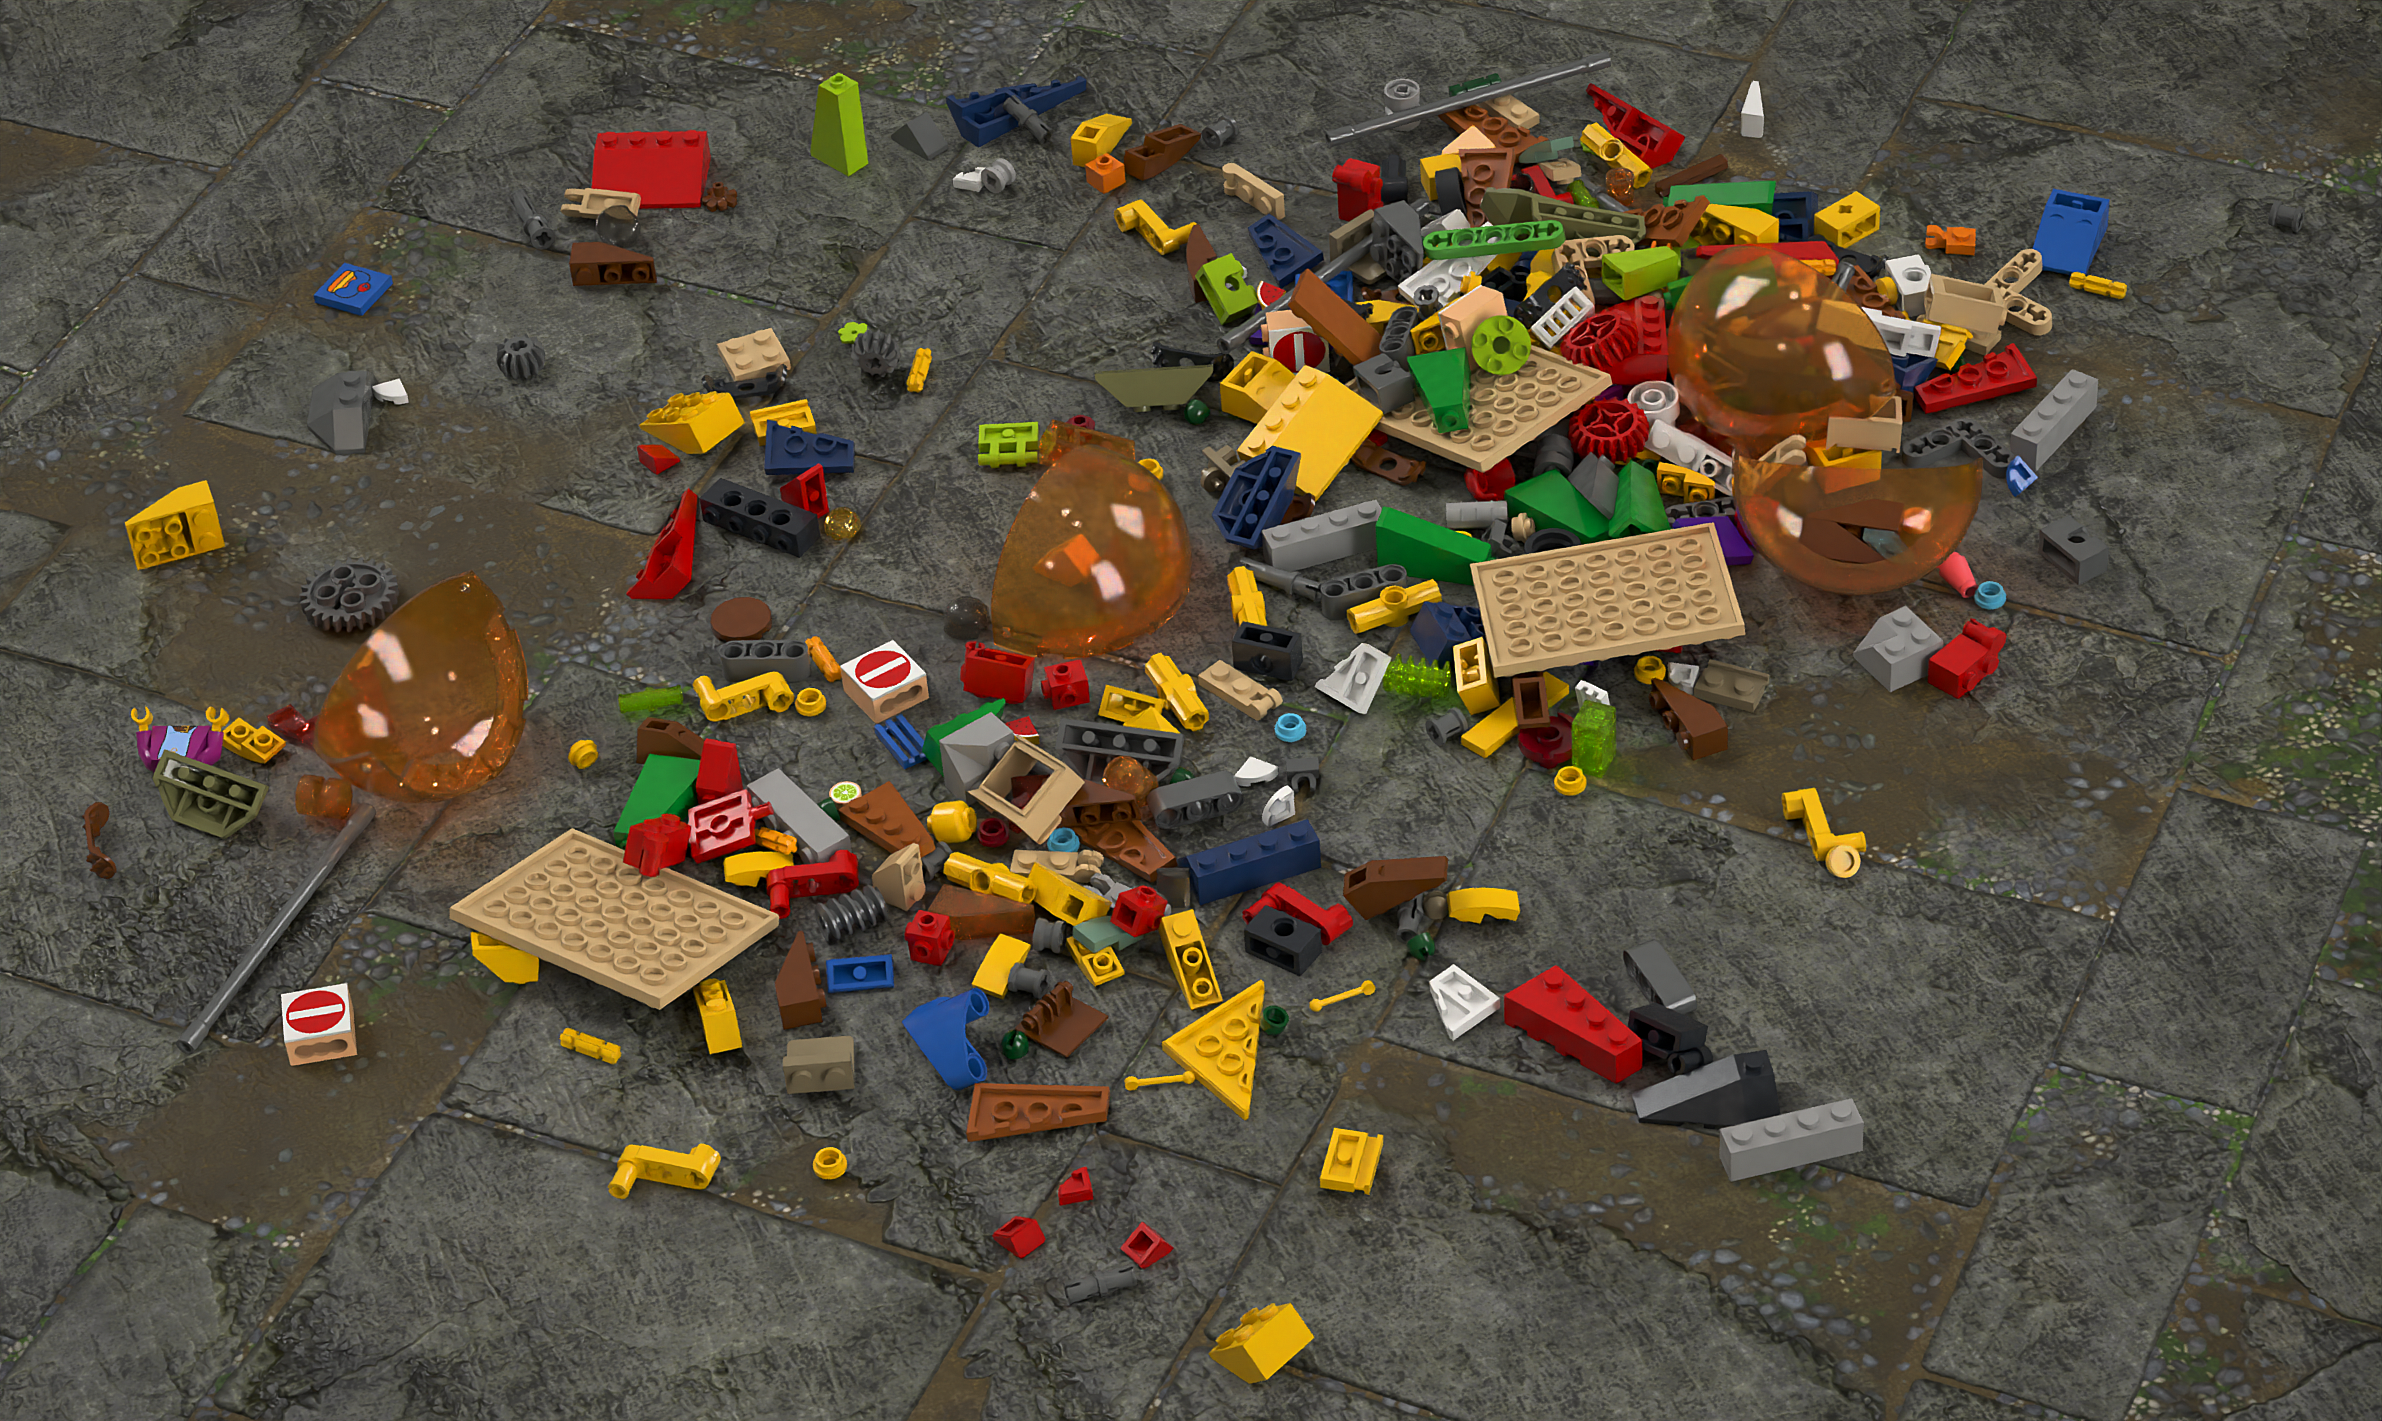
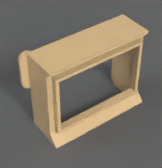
(1876, 433)
(1042, 812)

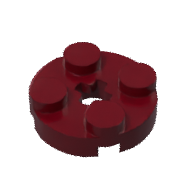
(1548, 751)

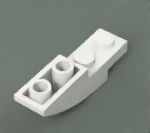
(1905, 335)
(1691, 454)

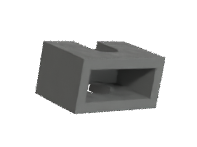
(1384, 383)
(2071, 540)

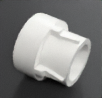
(1657, 400)

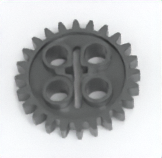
(349, 594)

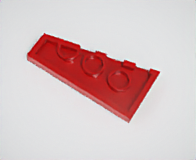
(1985, 380)

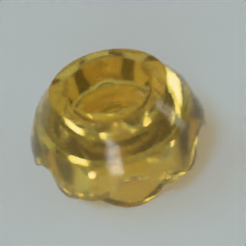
(842, 523)

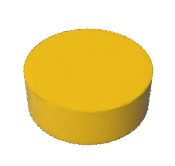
(1888, 287)
(1842, 861)

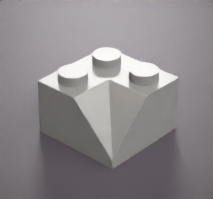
(1898, 649)
(973, 753)

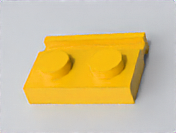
(1950, 343)
(785, 415)
(1351, 1161)

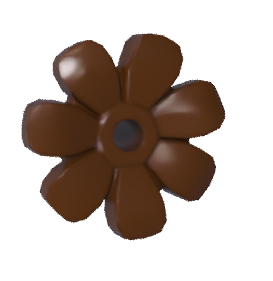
(719, 197)

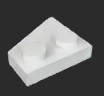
(1356, 678)
(1461, 1000)

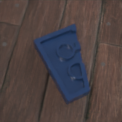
(1283, 249)
(796, 451)

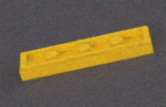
(1501, 723)

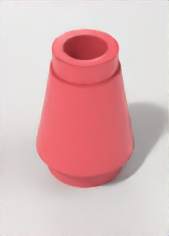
(1958, 575)

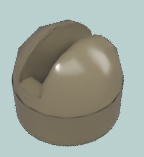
(1435, 905)

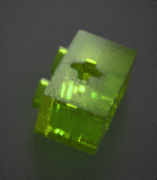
(1594, 738)

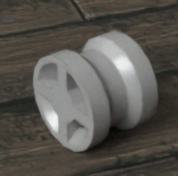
(998, 175)

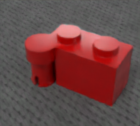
(1357, 188)
(1966, 659)
(997, 673)
(657, 844)

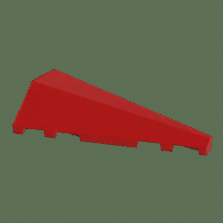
(1640, 133)
(1799, 250)
(671, 556)

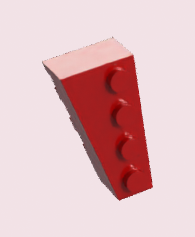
(1575, 1023)

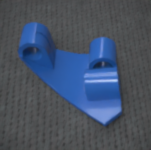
(940, 1034)

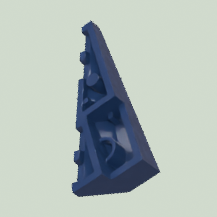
(984, 119)
(1795, 214)

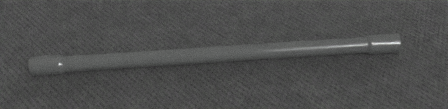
(1350, 133)
(1239, 334)
(200, 1027)

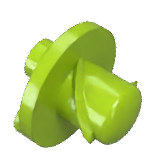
(1501, 345)

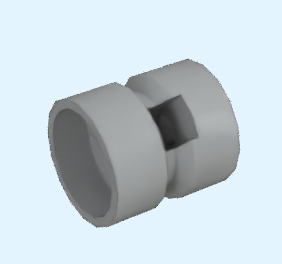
(1400, 96)

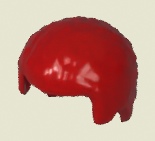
(1491, 483)

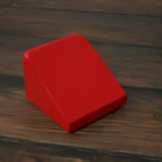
(656, 457)
(1020, 1236)
(1146, 1246)

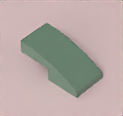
(1546, 150)
(1101, 933)

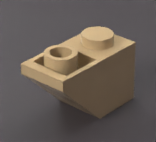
(901, 878)

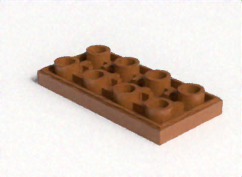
(1334, 319)

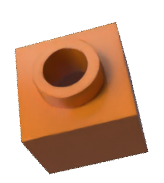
(1105, 173)

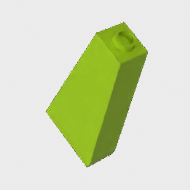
(839, 126)

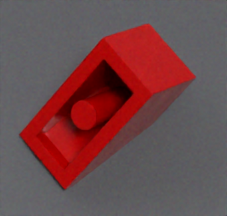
(807, 491)
(718, 771)

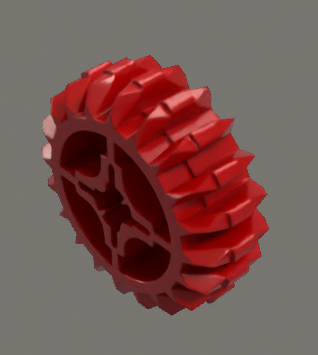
(1601, 340)
(1609, 429)

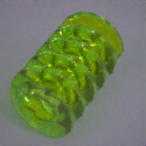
(1417, 677)

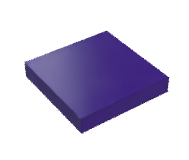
(1732, 544)

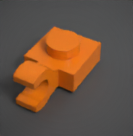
(1955, 239)

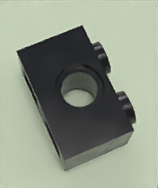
(1267, 651)
(1282, 940)

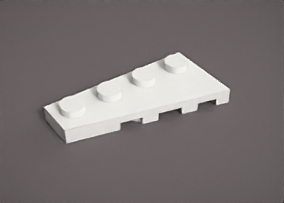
(1446, 274)

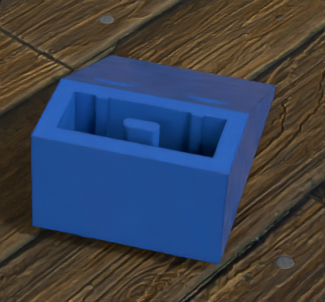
(2071, 231)

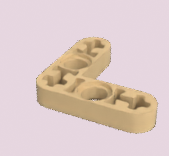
(1579, 257)
(2031, 310)

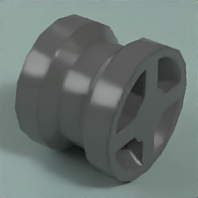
(1049, 935)

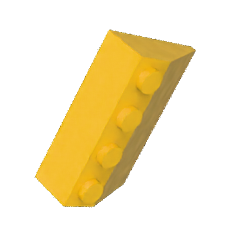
(1320, 422)

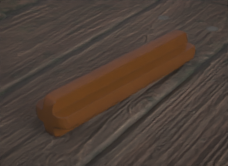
(1692, 174)

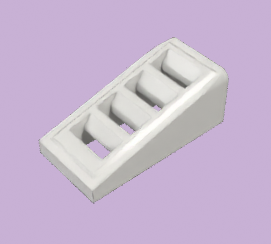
(1752, 113)
(1450, 221)
(1565, 303)

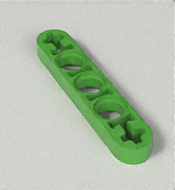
(1507, 243)

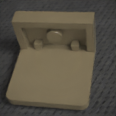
(1349, 235)
(819, 1064)

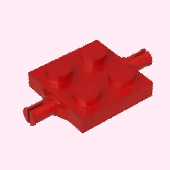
(724, 825)

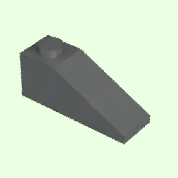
(1597, 483)

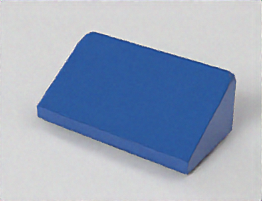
(860, 973)

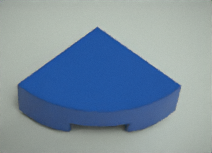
(2019, 476)

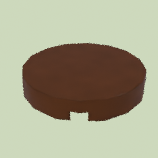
(741, 619)

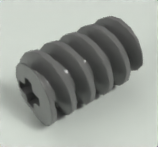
(851, 911)

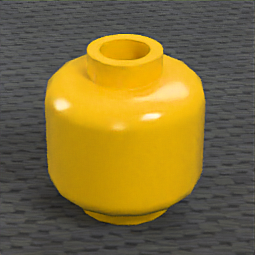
(952, 822)

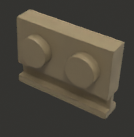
(1731, 685)

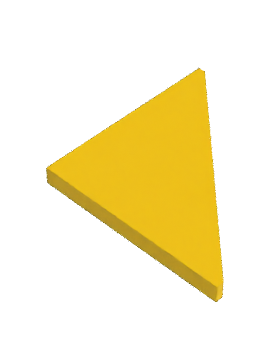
(1223, 1048)

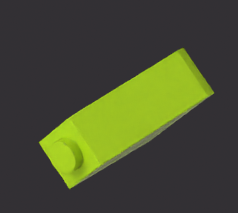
(1640, 271)

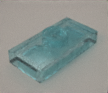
(1884, 542)

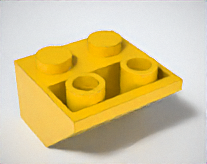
(1262, 1342)

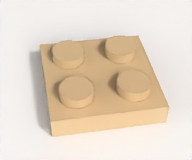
(753, 355)

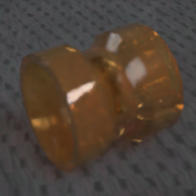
(1620, 185)

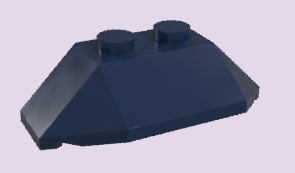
(1257, 496)

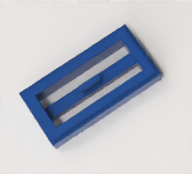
(894, 728)

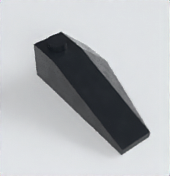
(1719, 1093)

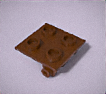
(1061, 1020)

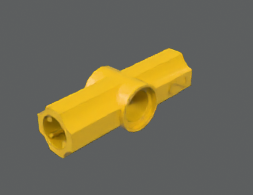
(1606, 148)
(1246, 600)
(1393, 606)
(1177, 692)
(989, 878)

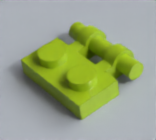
(1008, 437)

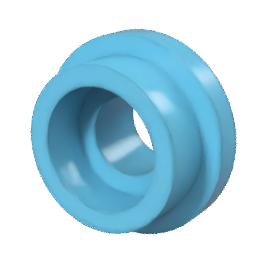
(1990, 595)
(1290, 728)
(1063, 840)

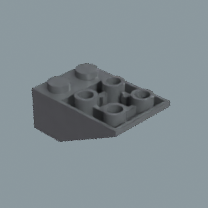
(1397, 240)

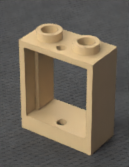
(1964, 304)

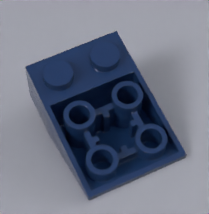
(1444, 626)

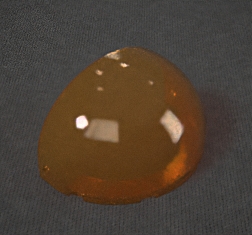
(1774, 349)
(1777, 496)
(1090, 559)
(429, 698)

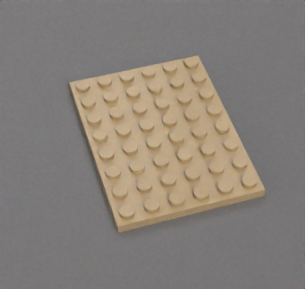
(1502, 409)
(1606, 600)
(612, 924)

